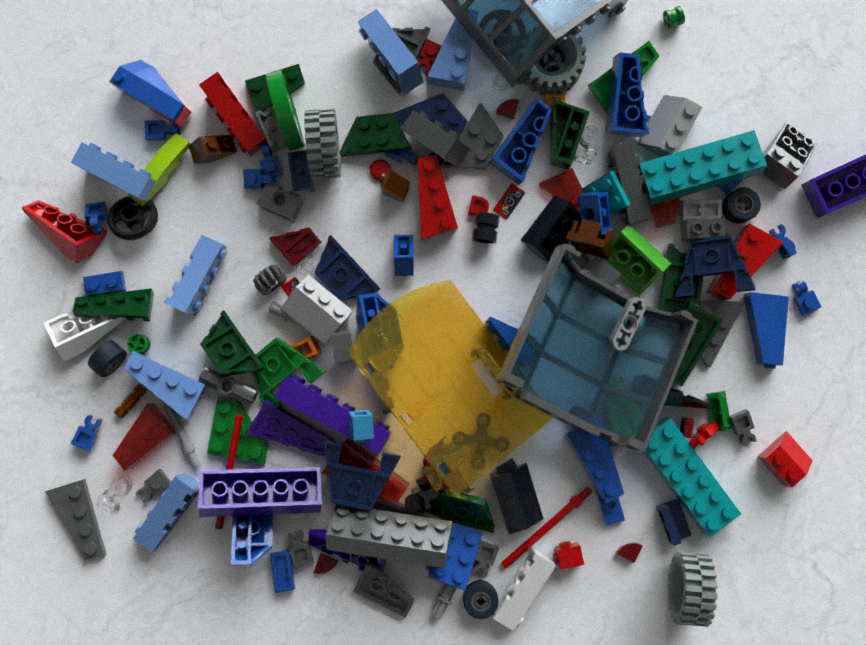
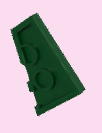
(259, 89)

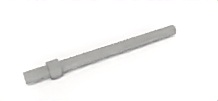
(188, 448)

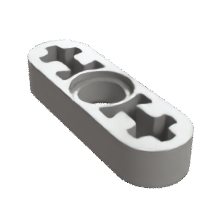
(626, 339)

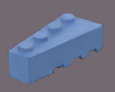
(391, 51)
(452, 60)
(112, 171)
(197, 276)
(169, 385)
(167, 512)

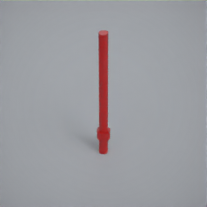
(231, 457)
(575, 502)

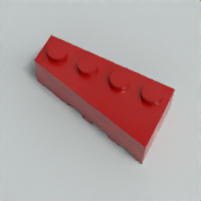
(233, 113)
(434, 202)
(755, 249)

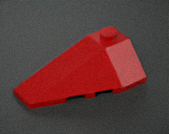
(65, 231)

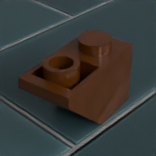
(211, 148)
(394, 185)

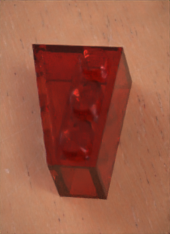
(144, 437)

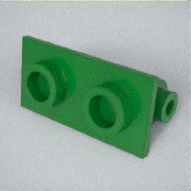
(719, 411)

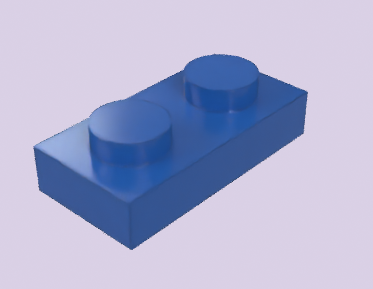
(104, 283)

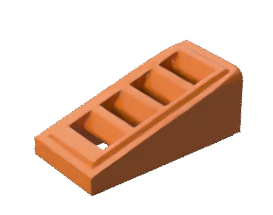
(313, 343)

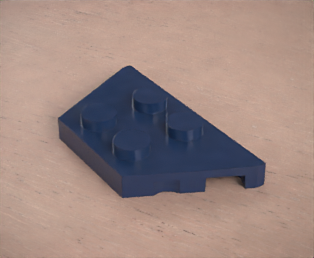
(342, 273)

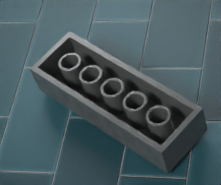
(389, 535)

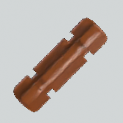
(130, 401)

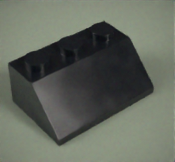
(551, 228)
(516, 498)

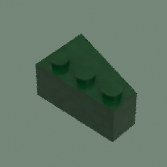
(565, 132)

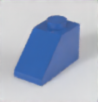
(403, 255)

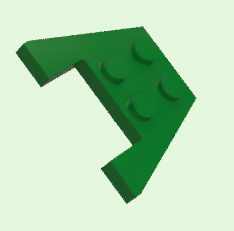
(281, 361)

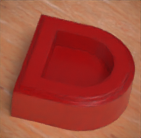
(478, 204)

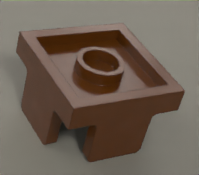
(589, 240)

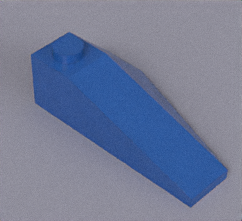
(147, 87)

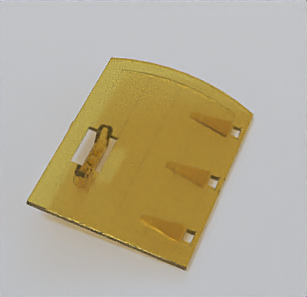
(424, 369)

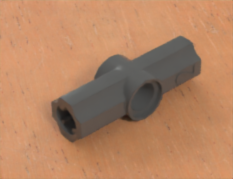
(238, 392)

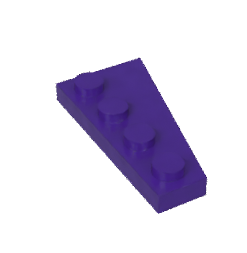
(281, 426)

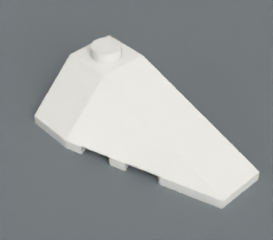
(76, 334)

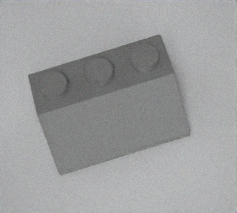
(670, 125)
(316, 309)

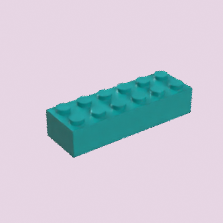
(702, 167)
(689, 479)

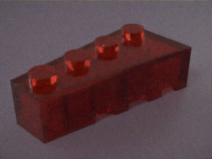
(356, 456)

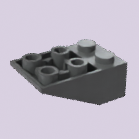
(787, 155)

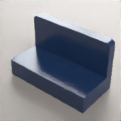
(299, 171)
(673, 521)

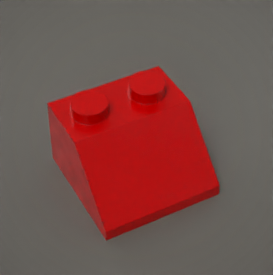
(786, 460)

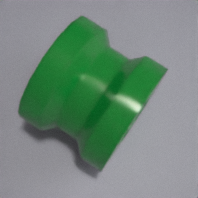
(673, 17)
(134, 343)

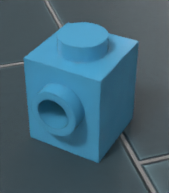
(361, 425)

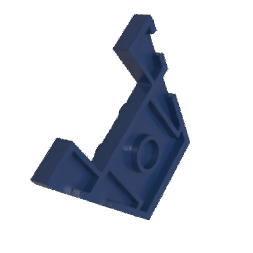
(439, 109)
(713, 257)
(356, 485)

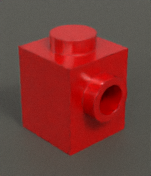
(568, 555)

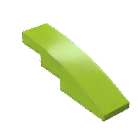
(163, 164)

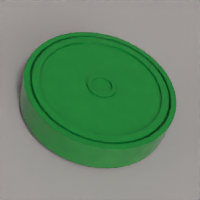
(284, 110)

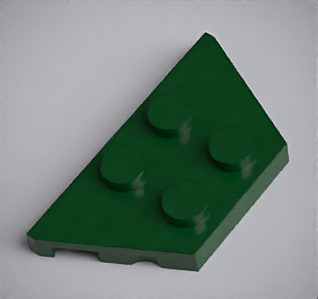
(374, 135)
(670, 283)
(229, 349)
(463, 510)

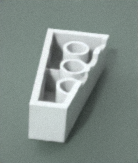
(523, 588)

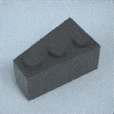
(435, 138)

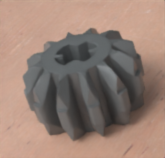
(269, 279)

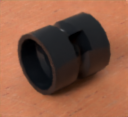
(485, 229)

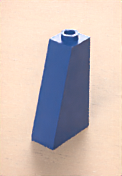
(767, 326)

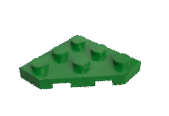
(249, 447)

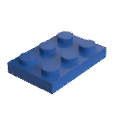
(460, 558)

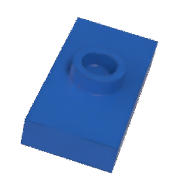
(611, 511)
(282, 571)

